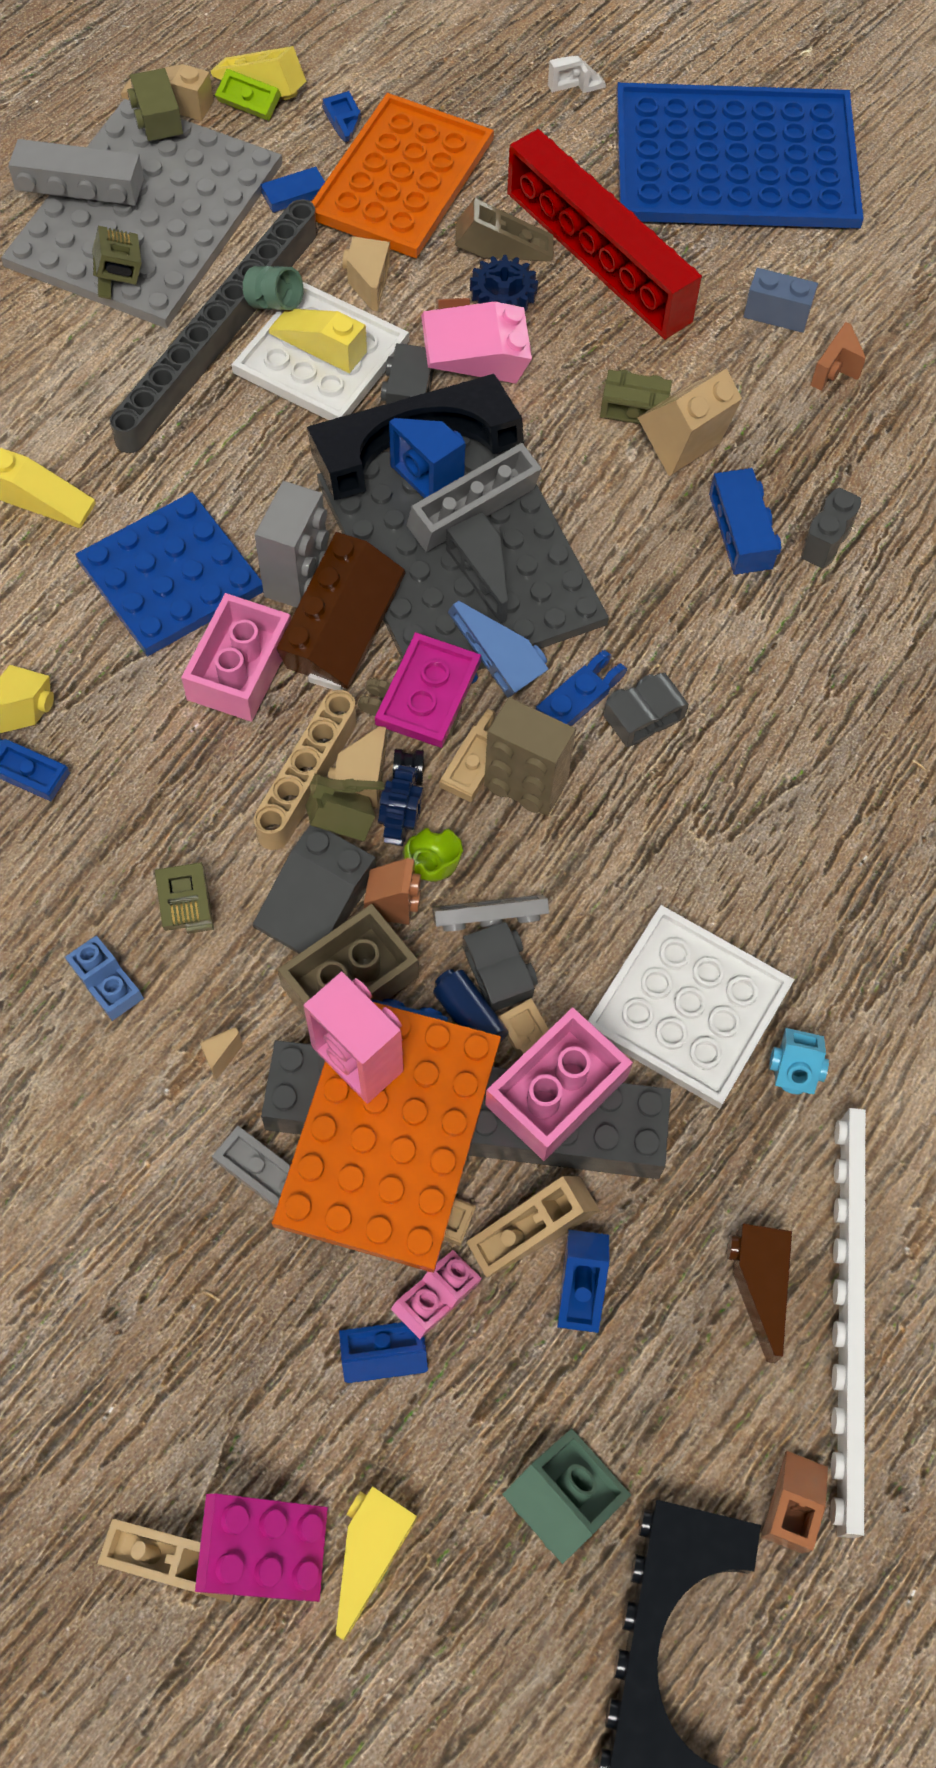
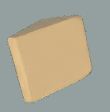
(221, 1050)

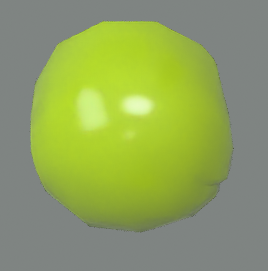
(434, 854)

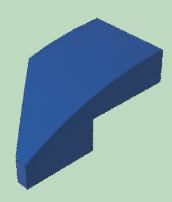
(342, 114)

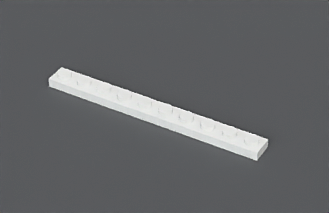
(849, 1331)

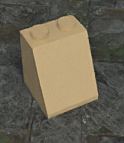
(691, 420)

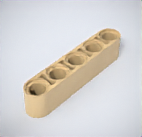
(305, 754)

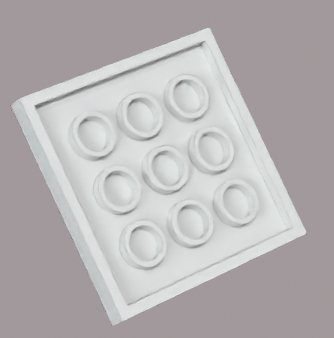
(310, 380)
(690, 1005)

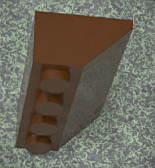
(340, 611)

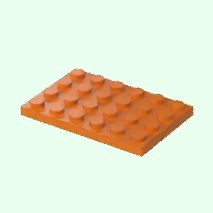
(401, 174)
(391, 1168)

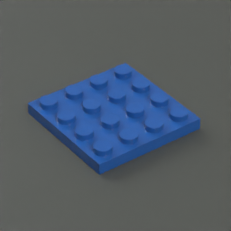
(168, 572)

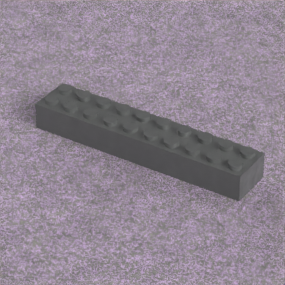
(618, 1138)

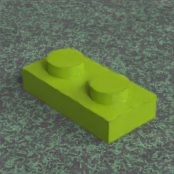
(248, 94)

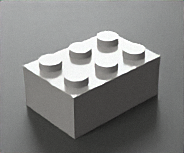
(291, 542)

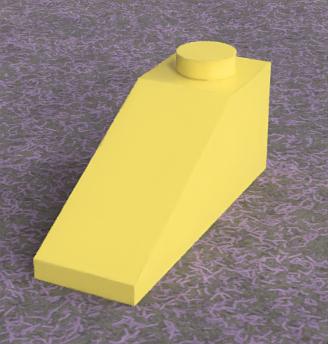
(273, 67)
(324, 335)
(41, 491)
(371, 1545)

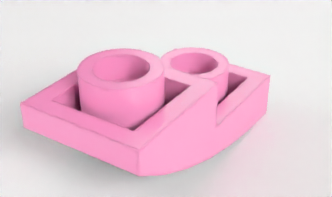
(436, 1294)

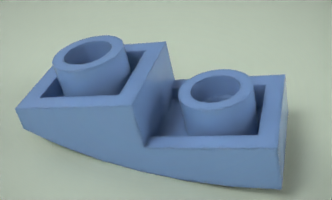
(104, 978)

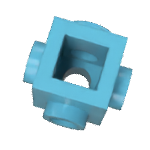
(799, 1062)

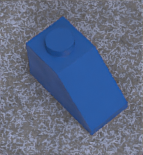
(583, 1281)

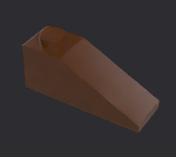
(762, 1278)

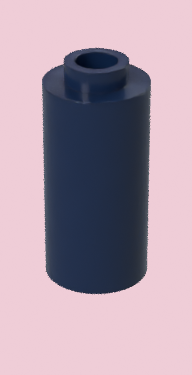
(466, 1003)

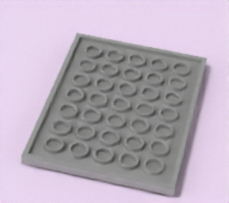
(184, 216)

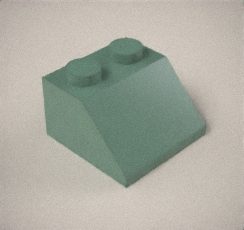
(566, 1495)

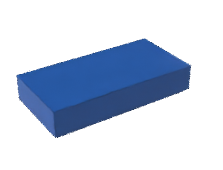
(293, 187)

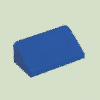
(381, 1352)

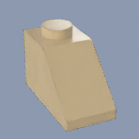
(368, 268)
(363, 762)

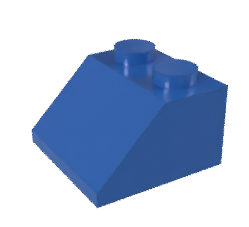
(426, 453)

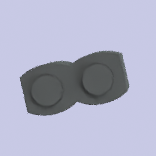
(831, 527)
(645, 708)
(499, 967)

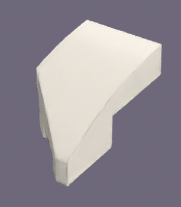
(573, 72)

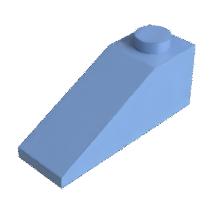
(503, 652)

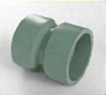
(273, 287)

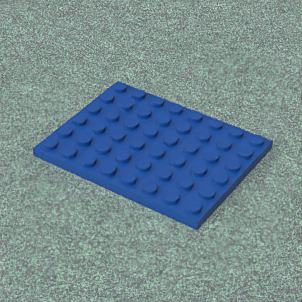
(738, 155)

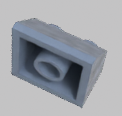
(780, 300)

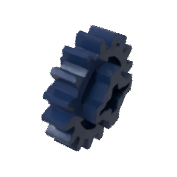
(504, 282)
(400, 805)

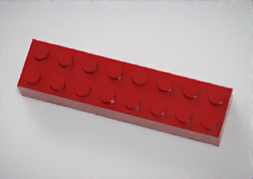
(603, 234)

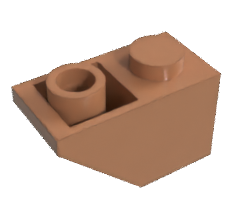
(394, 890)
(797, 1504)

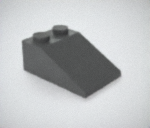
(314, 889)

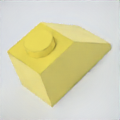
(23, 698)

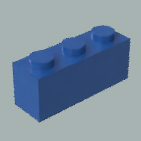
(744, 521)

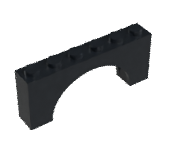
(351, 442)
(677, 1553)

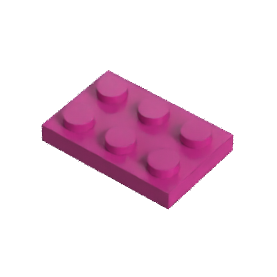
(428, 690)
(261, 1548)

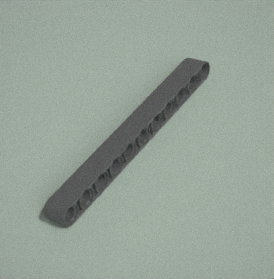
(208, 332)

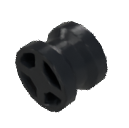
(413, 759)

